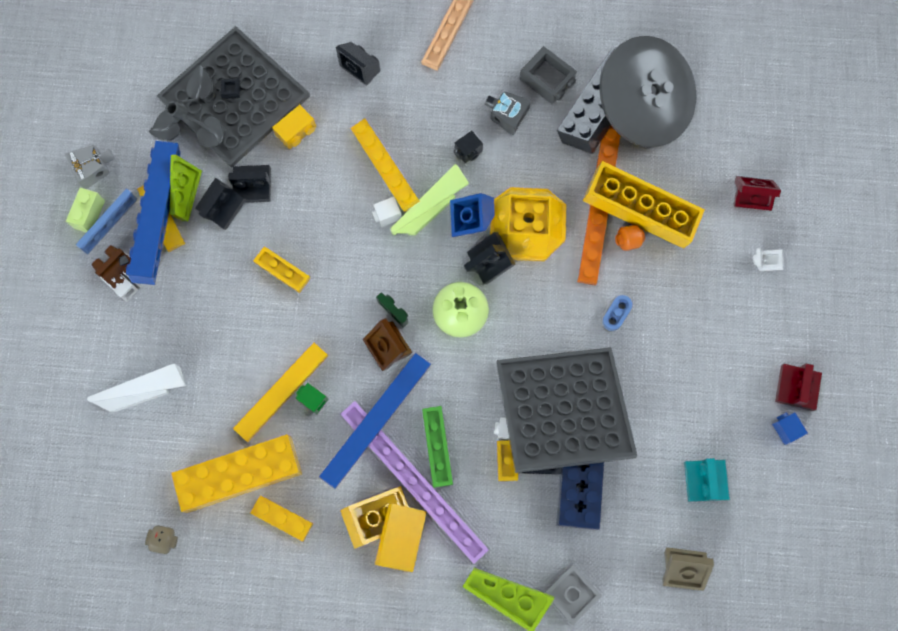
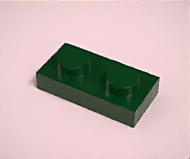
(388, 304)

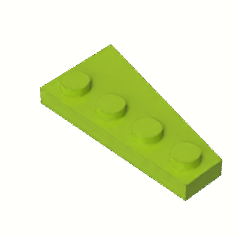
(512, 599)

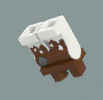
(113, 272)

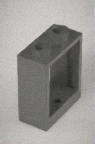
(537, 85)

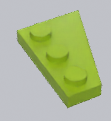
(183, 187)

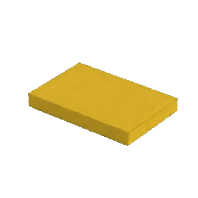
(400, 537)

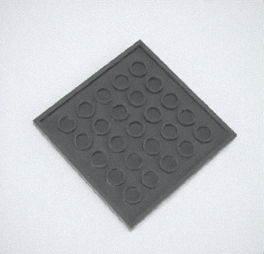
(264, 99)
(565, 410)

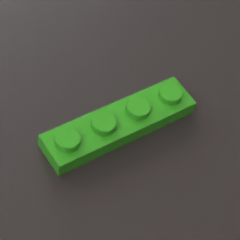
(437, 447)

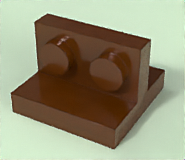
(386, 344)

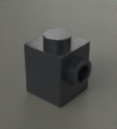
(468, 147)

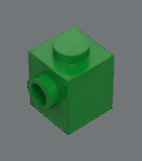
(311, 398)

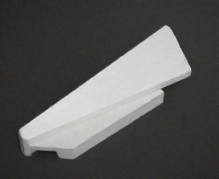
(139, 389)

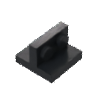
(252, 182)
(220, 204)
(489, 258)

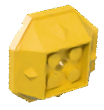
(530, 240)

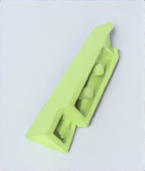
(431, 203)

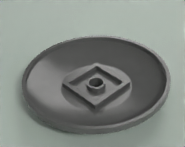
(628, 97)

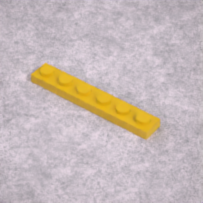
(385, 165)

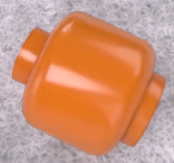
(630, 237)

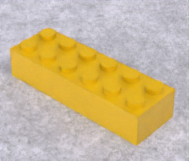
(643, 205)
(236, 473)

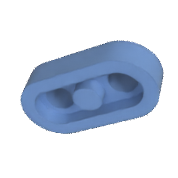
(616, 313)

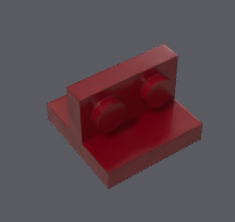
(755, 193)
(799, 386)

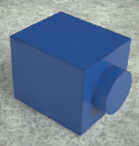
(789, 427)

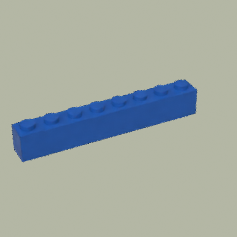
(153, 216)

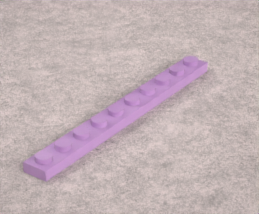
(420, 488)

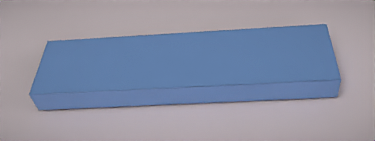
(106, 221)

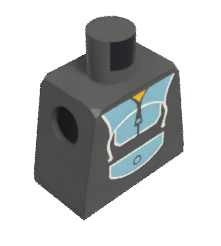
(508, 110)

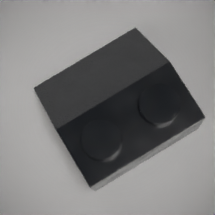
(357, 62)

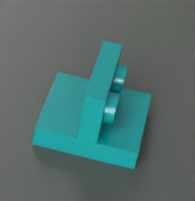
(706, 480)

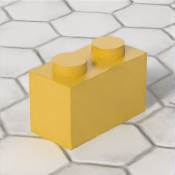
(294, 127)

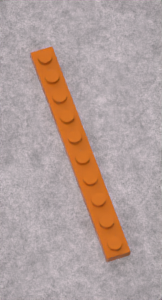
(597, 218)

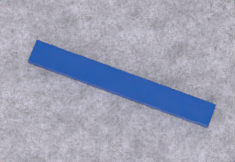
(374, 421)

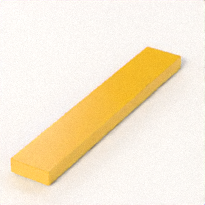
(280, 392)

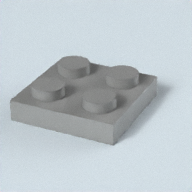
(573, 594)

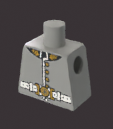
(89, 164)

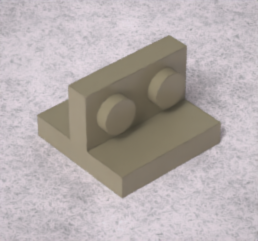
(687, 569)

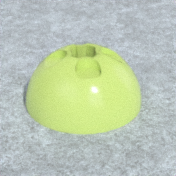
(460, 318)

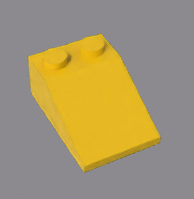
(367, 517)

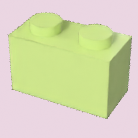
(85, 210)

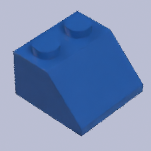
(471, 214)

